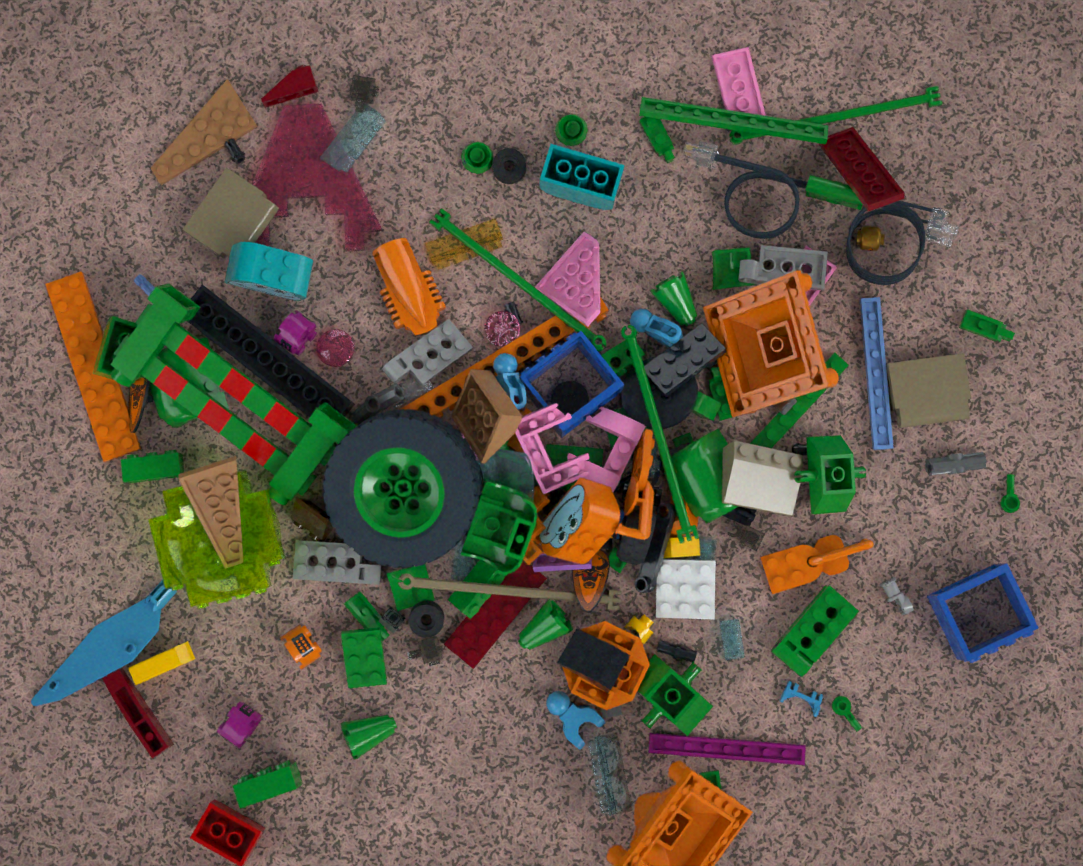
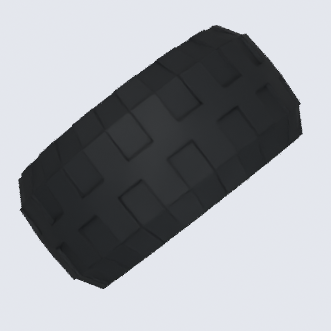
(632, 549)

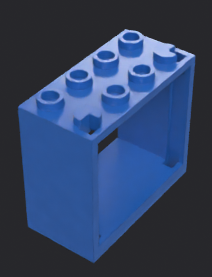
(596, 360)
(949, 626)

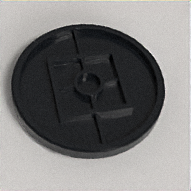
(670, 409)

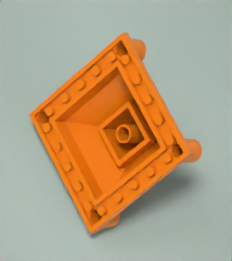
(768, 344)
(682, 824)

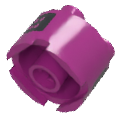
(295, 332)
(240, 724)

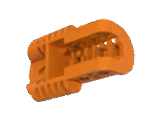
(407, 288)

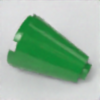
(676, 298)
(545, 626)
(367, 733)

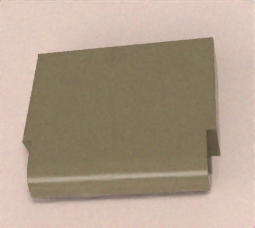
(230, 214)
(929, 390)

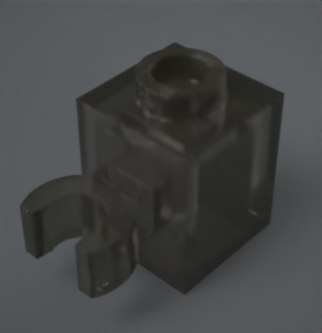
(363, 91)
(748, 537)
(429, 650)

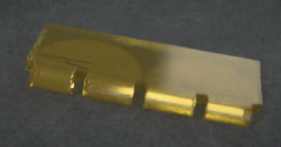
(450, 247)

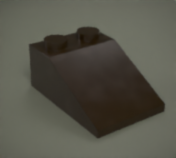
(312, 518)

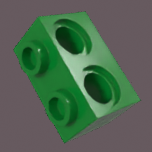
(619, 353)

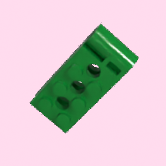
(789, 646)

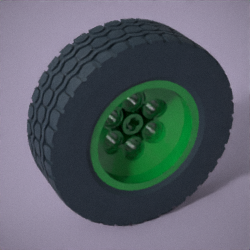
(365, 510)

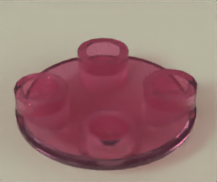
(335, 348)

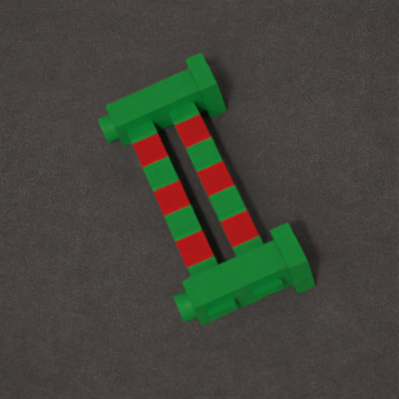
(161, 327)

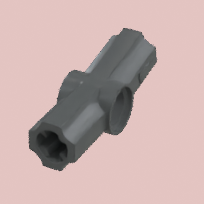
(384, 399)
(955, 463)

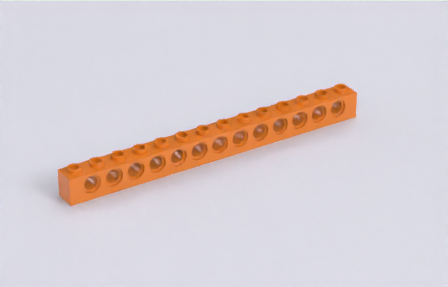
(525, 341)

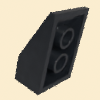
(593, 660)

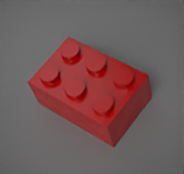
(227, 833)

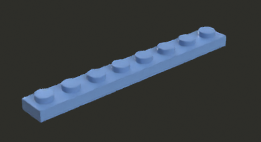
(876, 373)

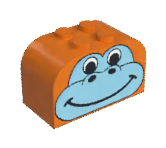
(580, 522)

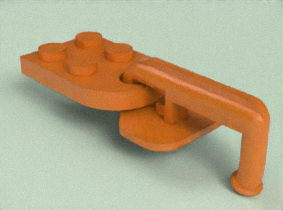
(640, 469)
(790, 568)

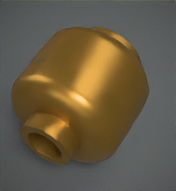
(870, 238)

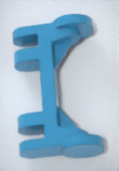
(788, 693)

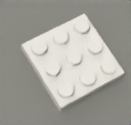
(686, 589)

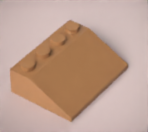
(485, 414)

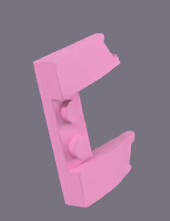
(628, 435)
(547, 475)

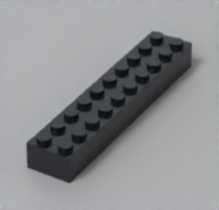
(264, 356)

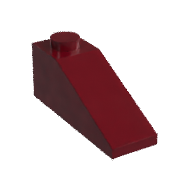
(293, 86)

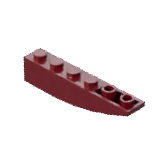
(137, 713)

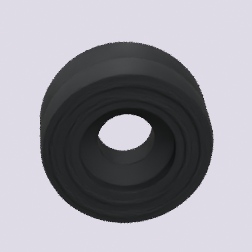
(509, 155)
(432, 628)

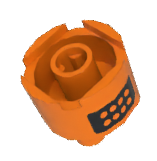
(301, 647)

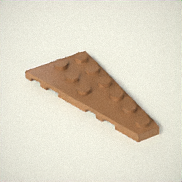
(215, 123)
(216, 501)

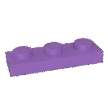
(548, 563)

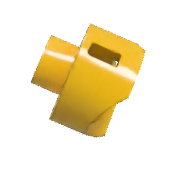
(641, 626)

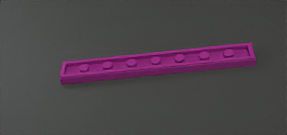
(727, 749)

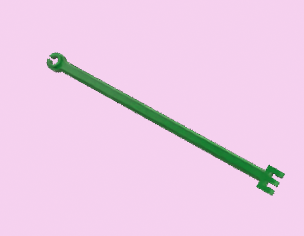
(858, 112)
(514, 277)
(659, 436)

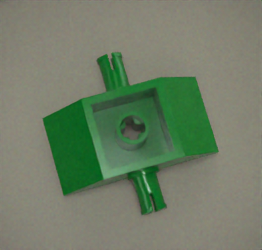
(830, 474)
(686, 708)

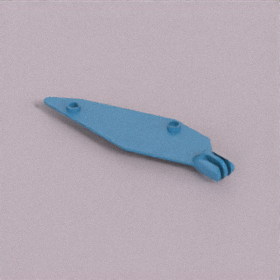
(107, 647)

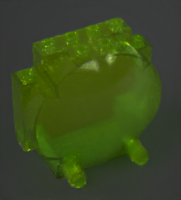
(191, 559)

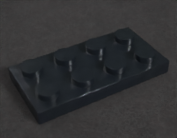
(684, 360)

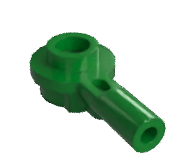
(1010, 502)
(842, 706)

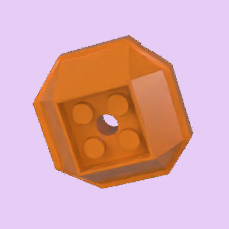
(630, 676)

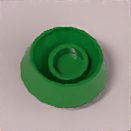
(571, 129)
(477, 157)

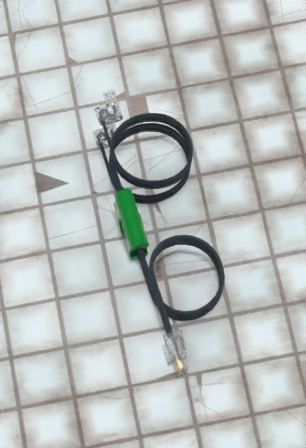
(835, 193)

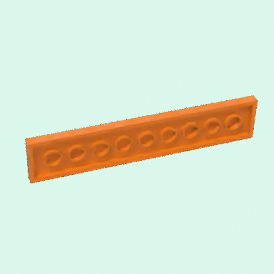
(82, 340)

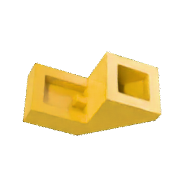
(686, 549)

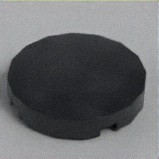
(564, 397)

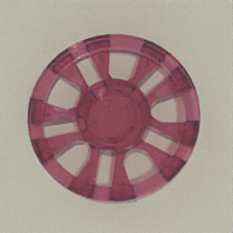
(502, 328)

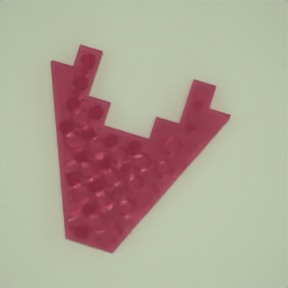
(294, 170)

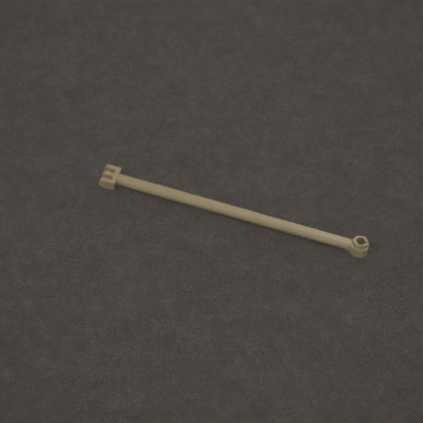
(504, 590)

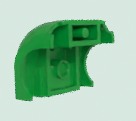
(169, 409)
(700, 476)
(501, 527)

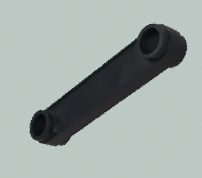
(653, 560)

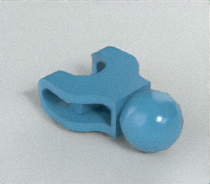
(658, 328)
(506, 366)
(573, 716)

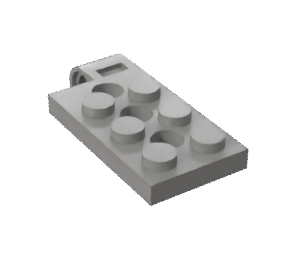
(754, 272)
(401, 365)
(323, 572)

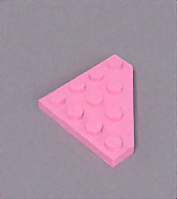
(576, 280)

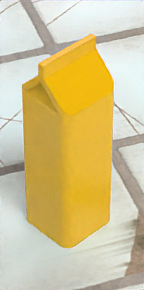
(161, 663)

